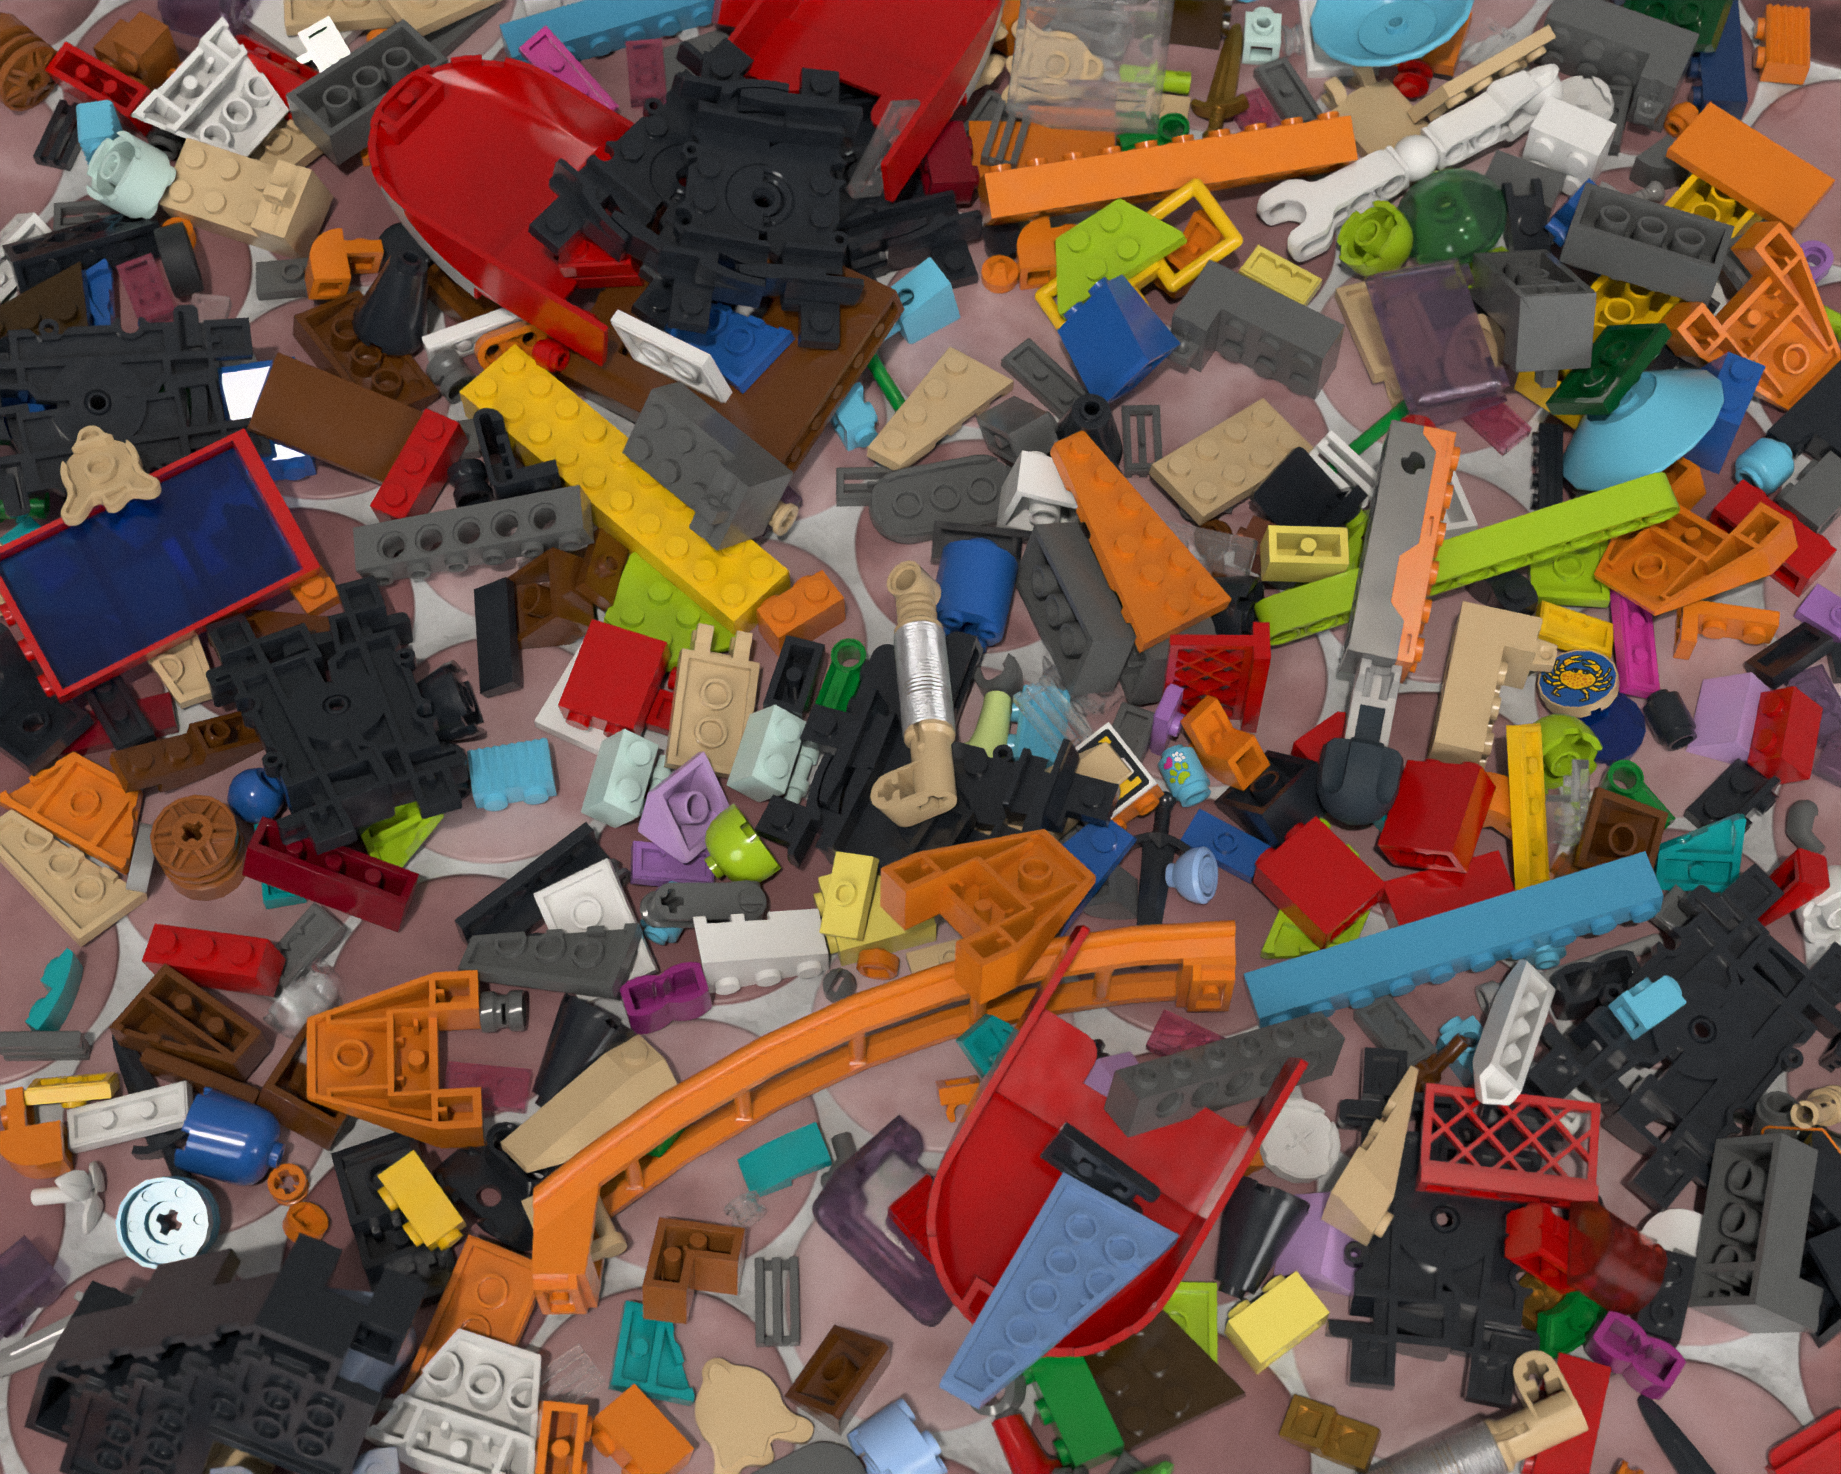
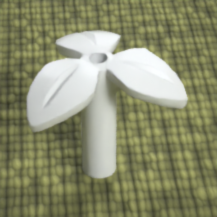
(76, 1187)

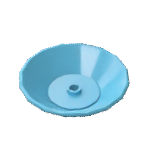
(1385, 30)
(1647, 432)

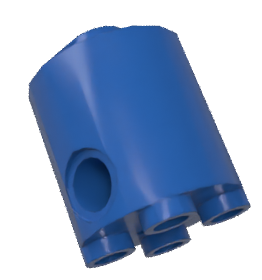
(975, 589)

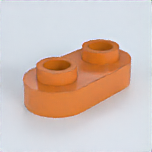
(505, 339)

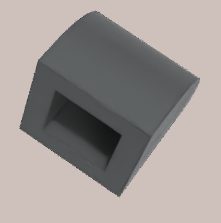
(1655, 166)
(1116, 897)

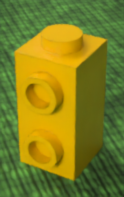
(423, 1202)

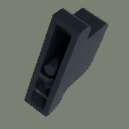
(1814, 421)
(880, 673)

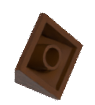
(1618, 829)
(839, 1377)

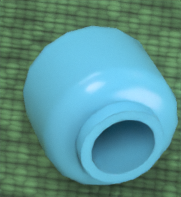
(1765, 464)

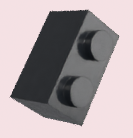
(797, 676)

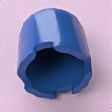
(229, 1139)

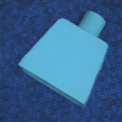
(926, 301)

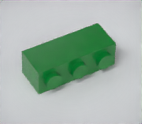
(1075, 1411)

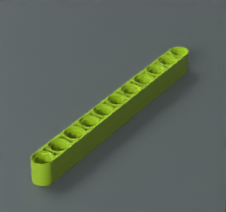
(1486, 552)

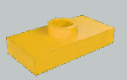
(1574, 630)
(72, 1090)

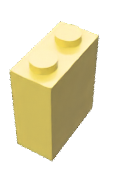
(879, 931)

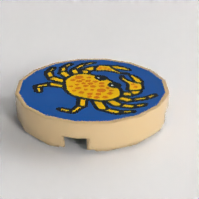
(1579, 683)

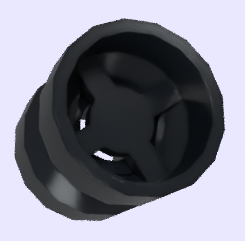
(469, 482)

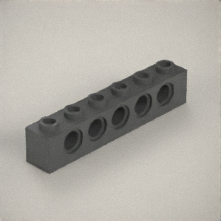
(417, 534)
(1219, 1073)

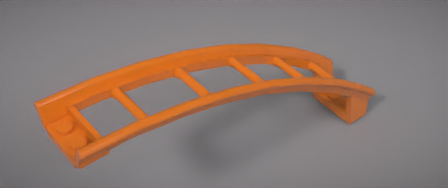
(613, 1166)

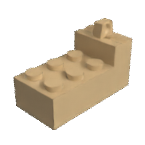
(248, 199)
(1485, 652)

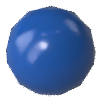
(255, 795)

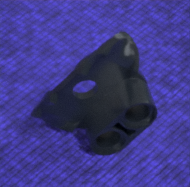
(486, 1167)

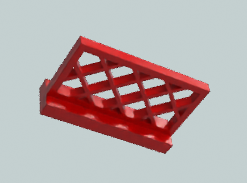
(1245, 681)
(1507, 1184)

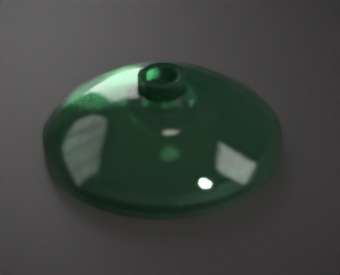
(1462, 228)

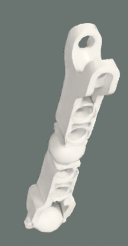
(1324, 205)

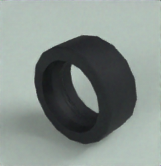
(178, 259)

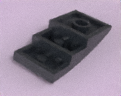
(378, 1229)

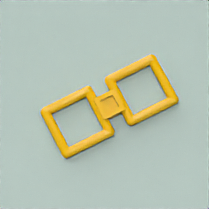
(1161, 269)

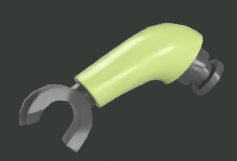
(996, 709)

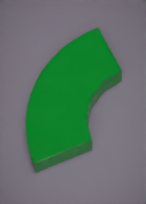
(1568, 1323)

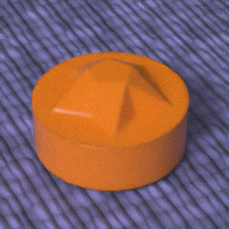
(999, 274)
(878, 964)
(305, 1219)

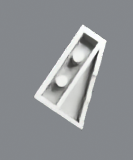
(761, 950)

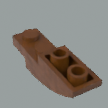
(188, 757)

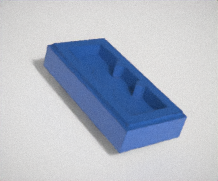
(1232, 848)

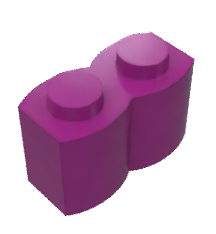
(674, 995)
(1644, 1361)

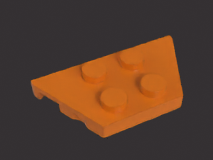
(83, 808)

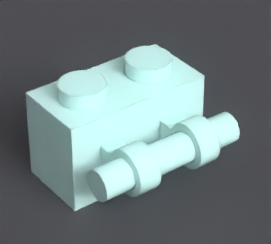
(768, 756)
(621, 778)

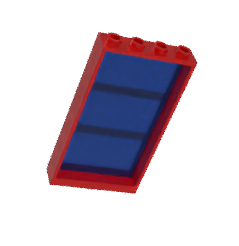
(153, 572)

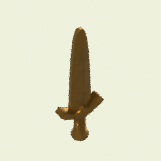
(1222, 94)

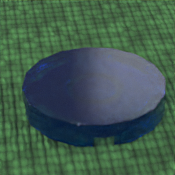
(1618, 729)

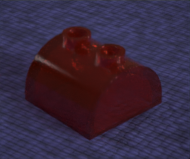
(1612, 1259)

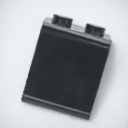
(504, 477)

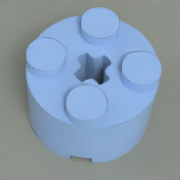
(895, 1444)

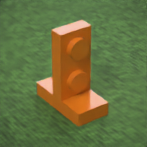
(1720, 621)

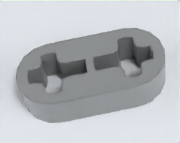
(141, 861)

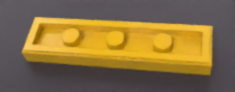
(1527, 804)

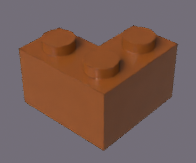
(139, 50)
(688, 1259)

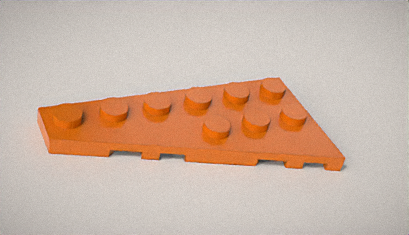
(1139, 554)

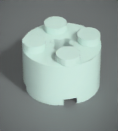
(129, 175)

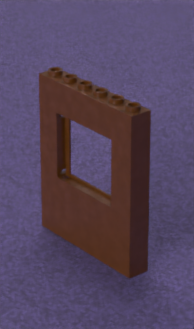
(788, 401)

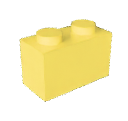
(1303, 553)
(1275, 1321)

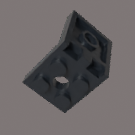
(26, 705)

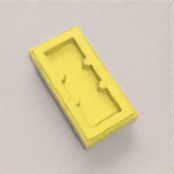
(1281, 275)
(849, 896)

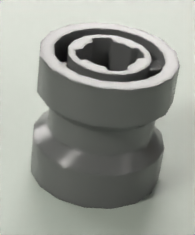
(449, 372)
(502, 1011)

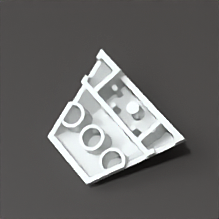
(216, 97)
(468, 1410)

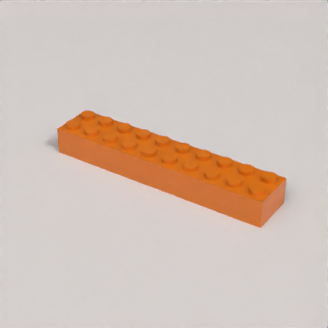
(1157, 171)

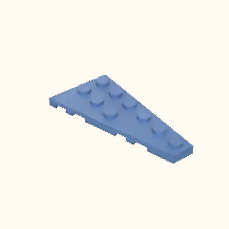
(1062, 1273)

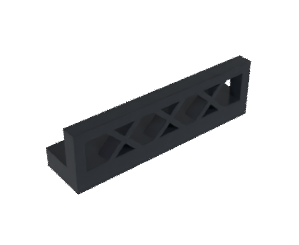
(110, 237)
(513, 904)

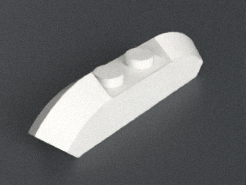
(1511, 1035)

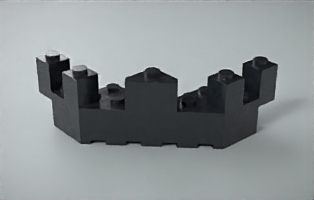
(220, 1364)

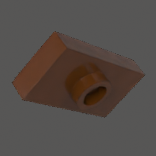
(602, 569)

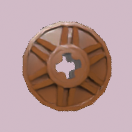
(23, 65)
(203, 867)

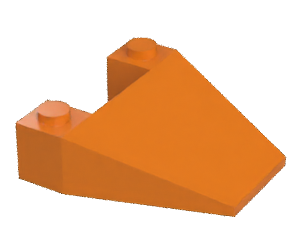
(1769, 320)
(1691, 557)
(998, 894)
(384, 1062)

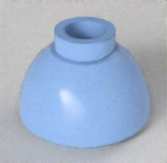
(1194, 875)

